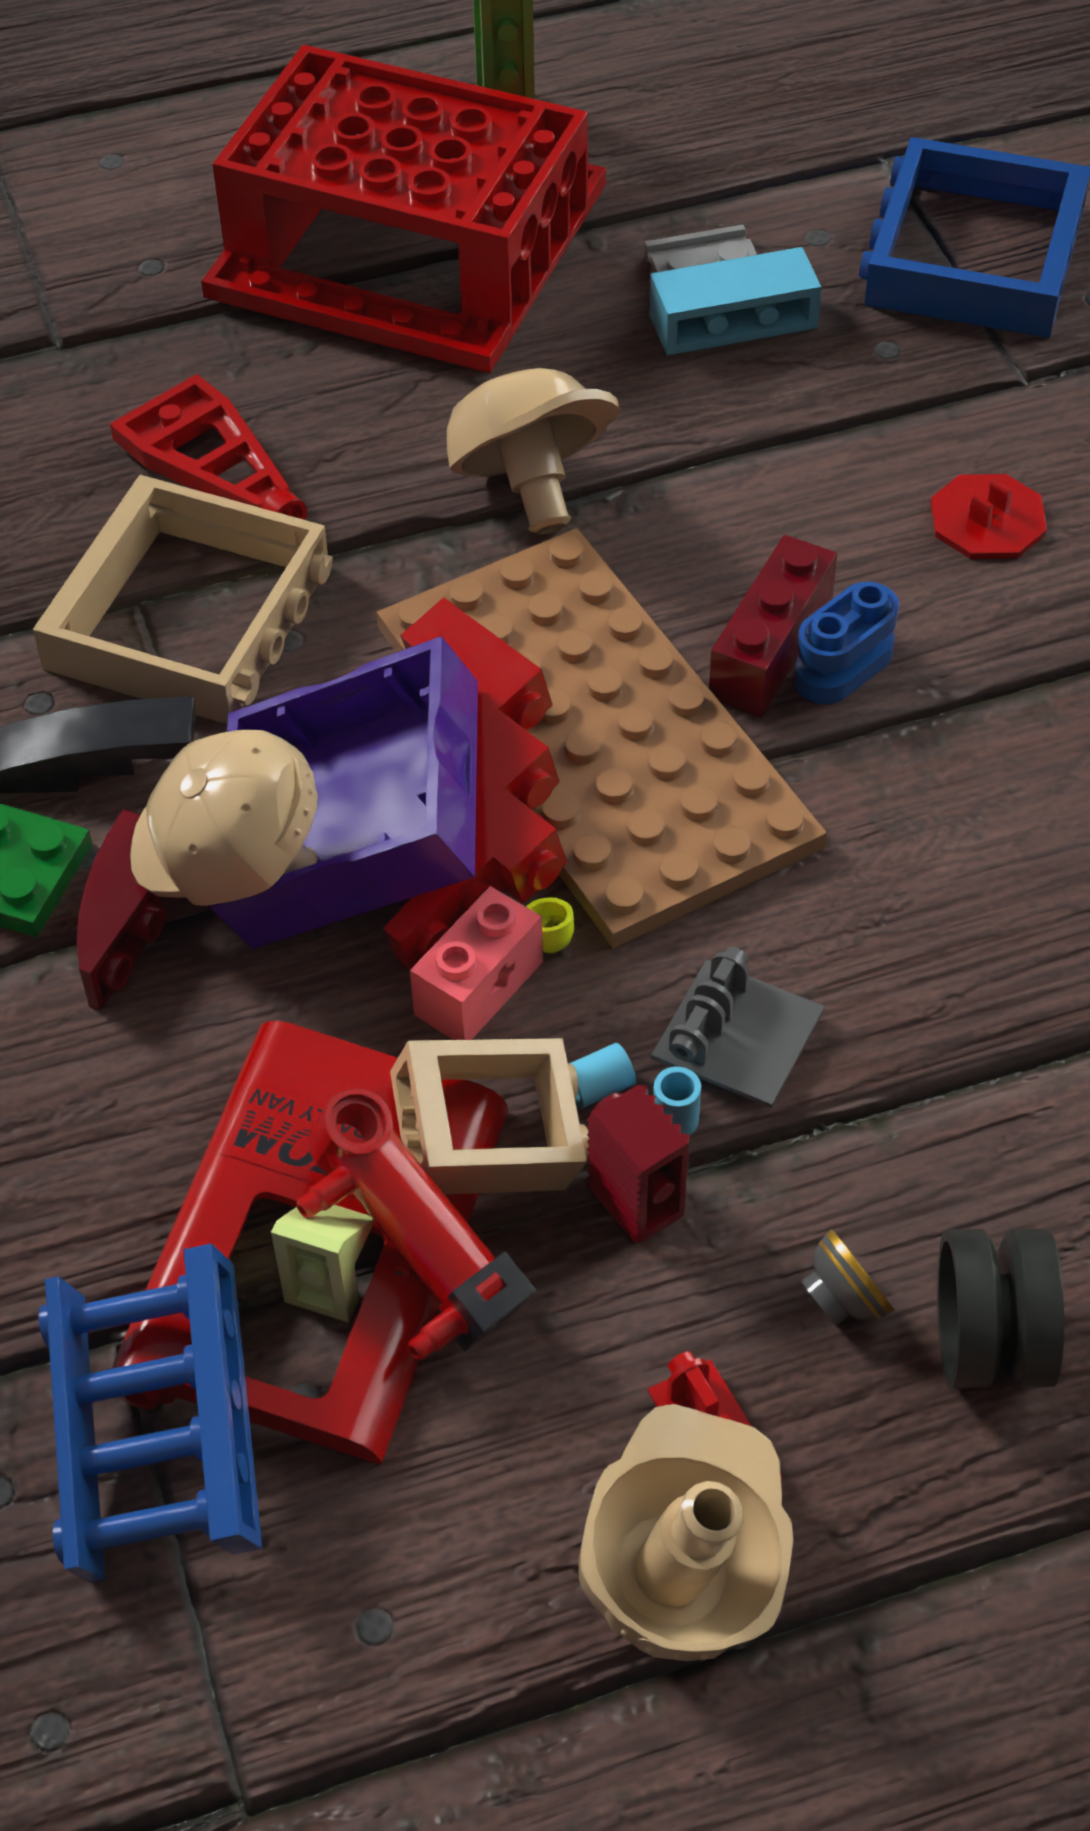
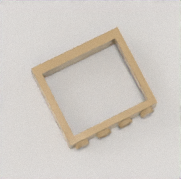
(206, 519)

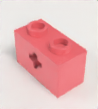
(477, 965)

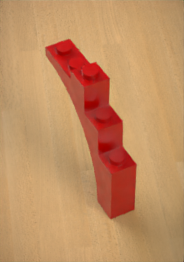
(514, 774)

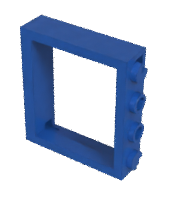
(967, 294)

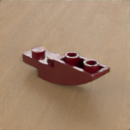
(114, 916)

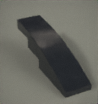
(92, 740)

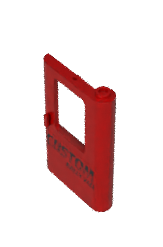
(265, 1153)

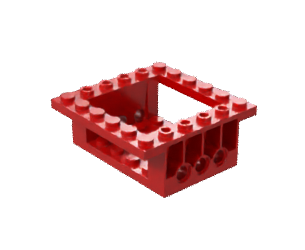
(414, 155)

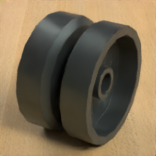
(1000, 1308)

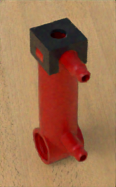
(417, 1218)

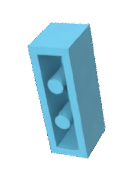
(734, 300)

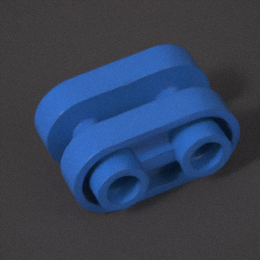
(846, 642)

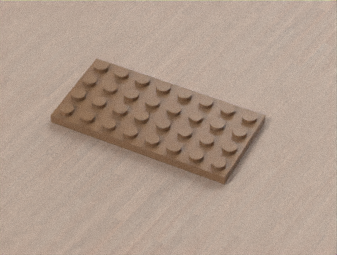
(656, 778)

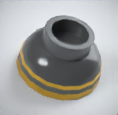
(843, 1285)

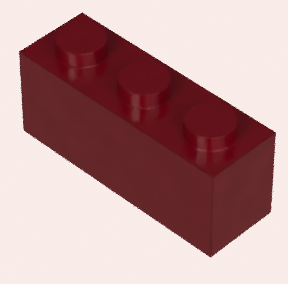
(763, 633)

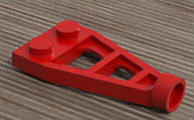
(185, 413)

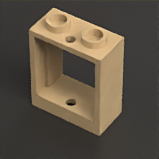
(425, 1122)

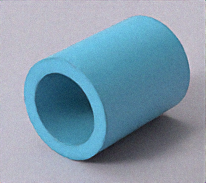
(603, 1074)
(681, 1095)

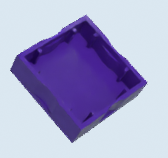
(392, 788)

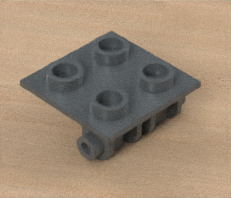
(738, 1030)

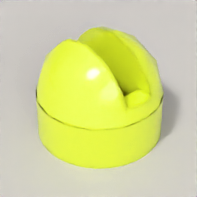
(552, 912)

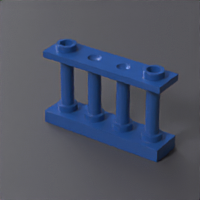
(218, 1436)

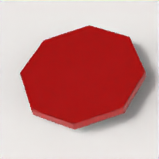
(988, 516)

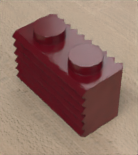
(637, 1162)

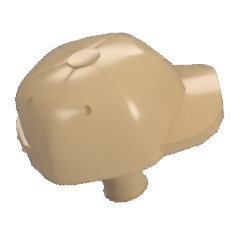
(525, 429)
(226, 819)
(688, 1536)

